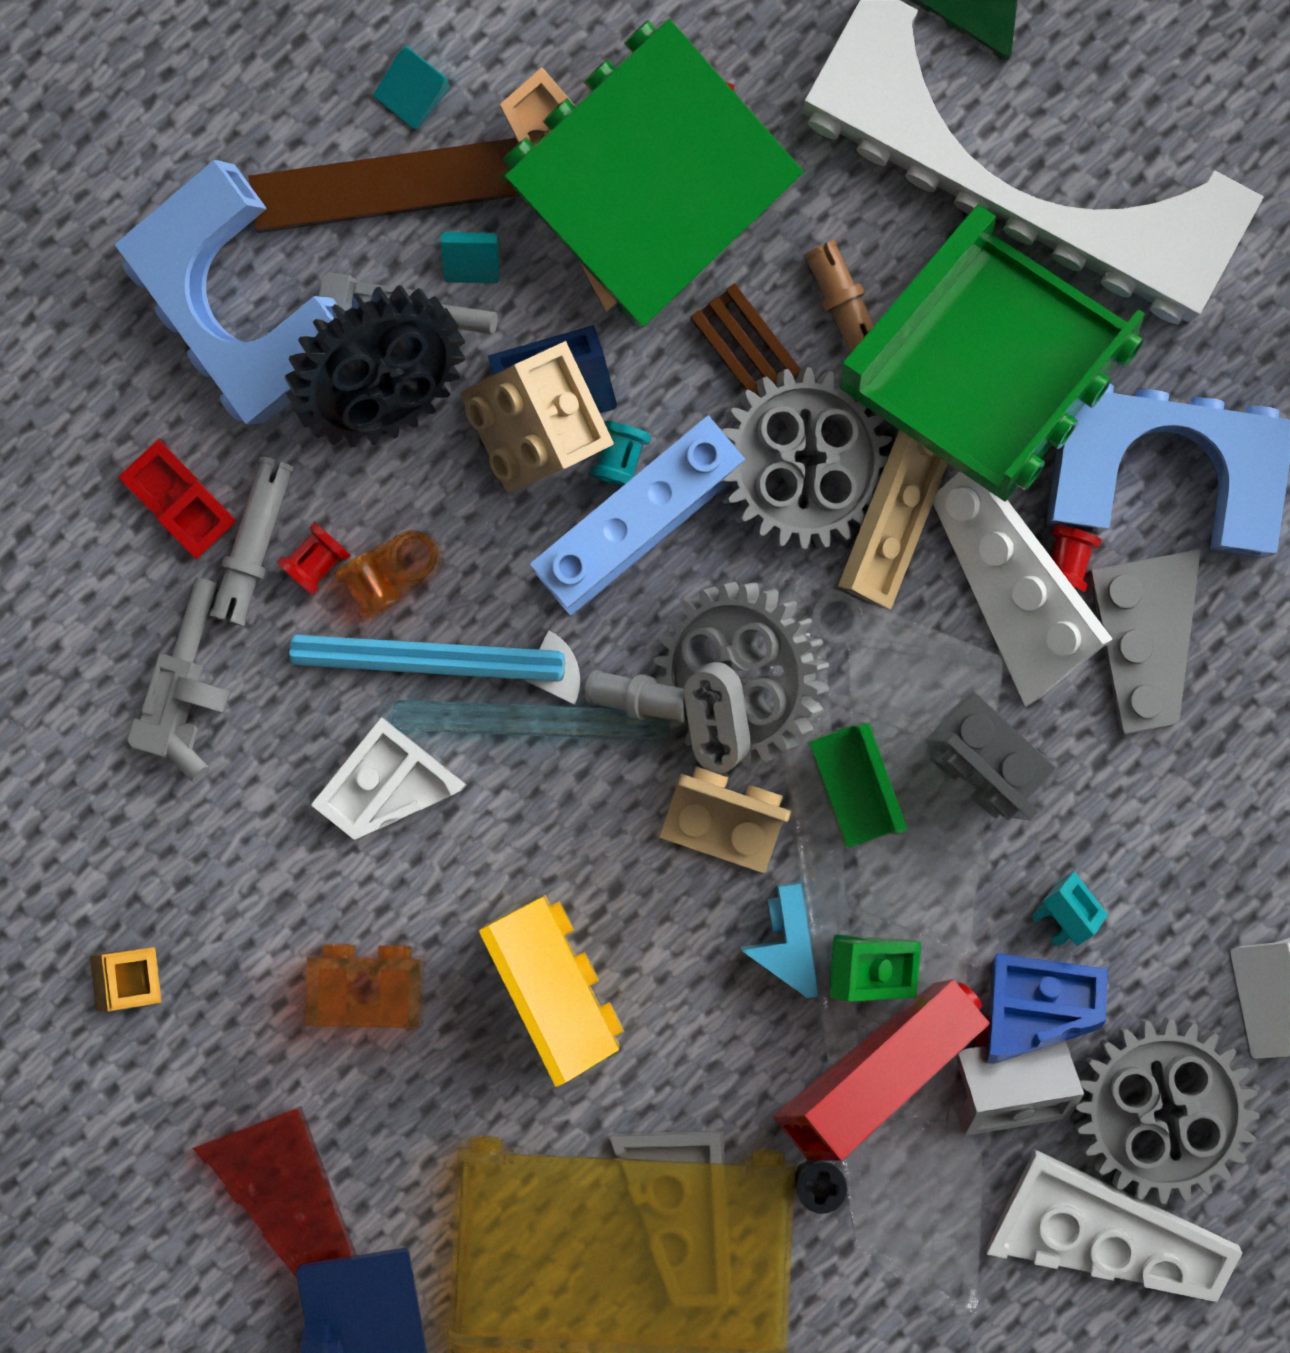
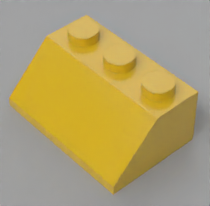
(552, 988)

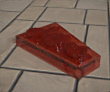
(282, 1187)

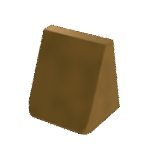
(125, 979)

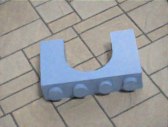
(172, 259)
(1245, 448)

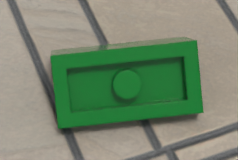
(857, 784)

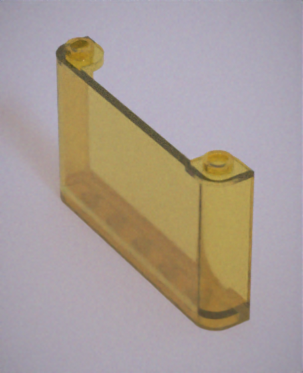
(619, 1253)

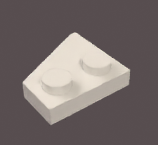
(384, 783)

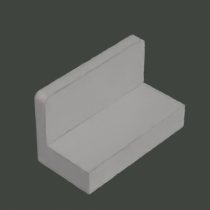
(1017, 1090)

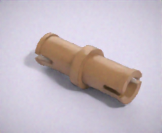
(840, 293)

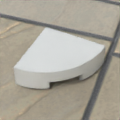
(570, 685)

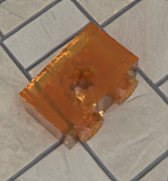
(335, 1002)

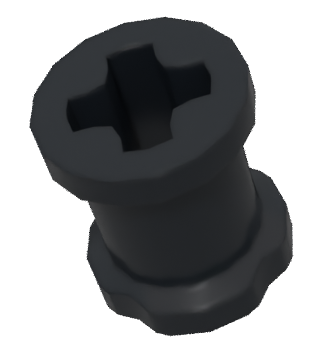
(831, 1197)

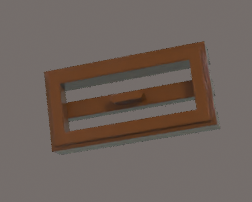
(718, 308)

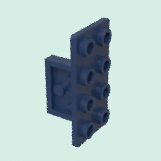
(361, 1305)

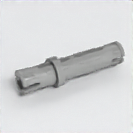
(251, 541)

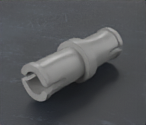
(637, 696)

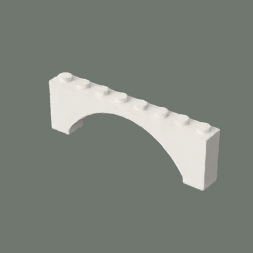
(1157, 250)

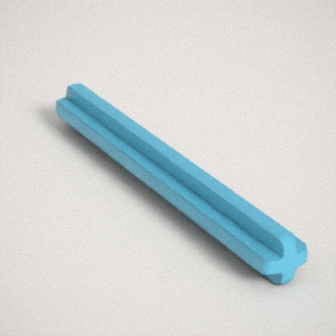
(427, 658)

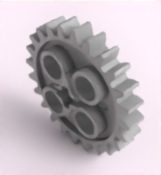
(852, 462)
(732, 622)
(1212, 1097)

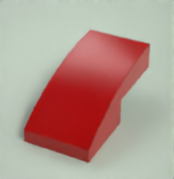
(177, 498)

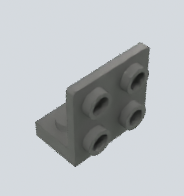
(990, 756)

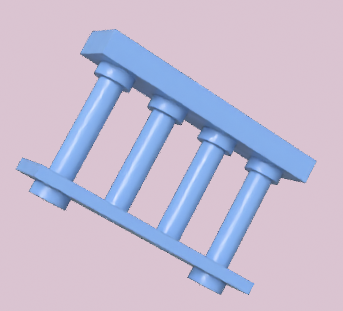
(638, 516)

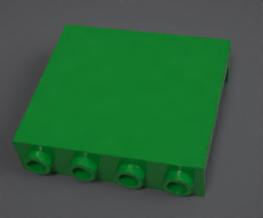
(650, 170)
(989, 358)

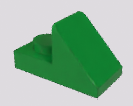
(873, 968)

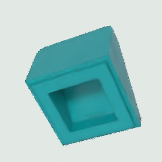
(411, 88)
(470, 257)

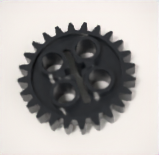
(375, 366)

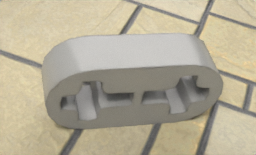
(717, 717)

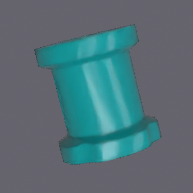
(619, 461)

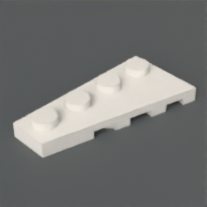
(1021, 591)
(1093, 1227)

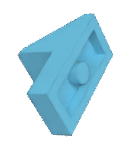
(791, 957)

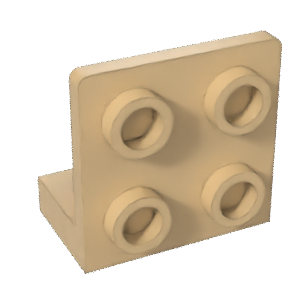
(536, 418)
(724, 821)

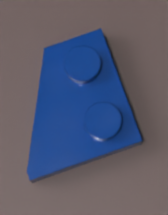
(1041, 1004)

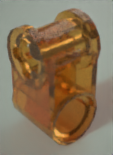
(387, 574)

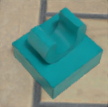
(1073, 909)

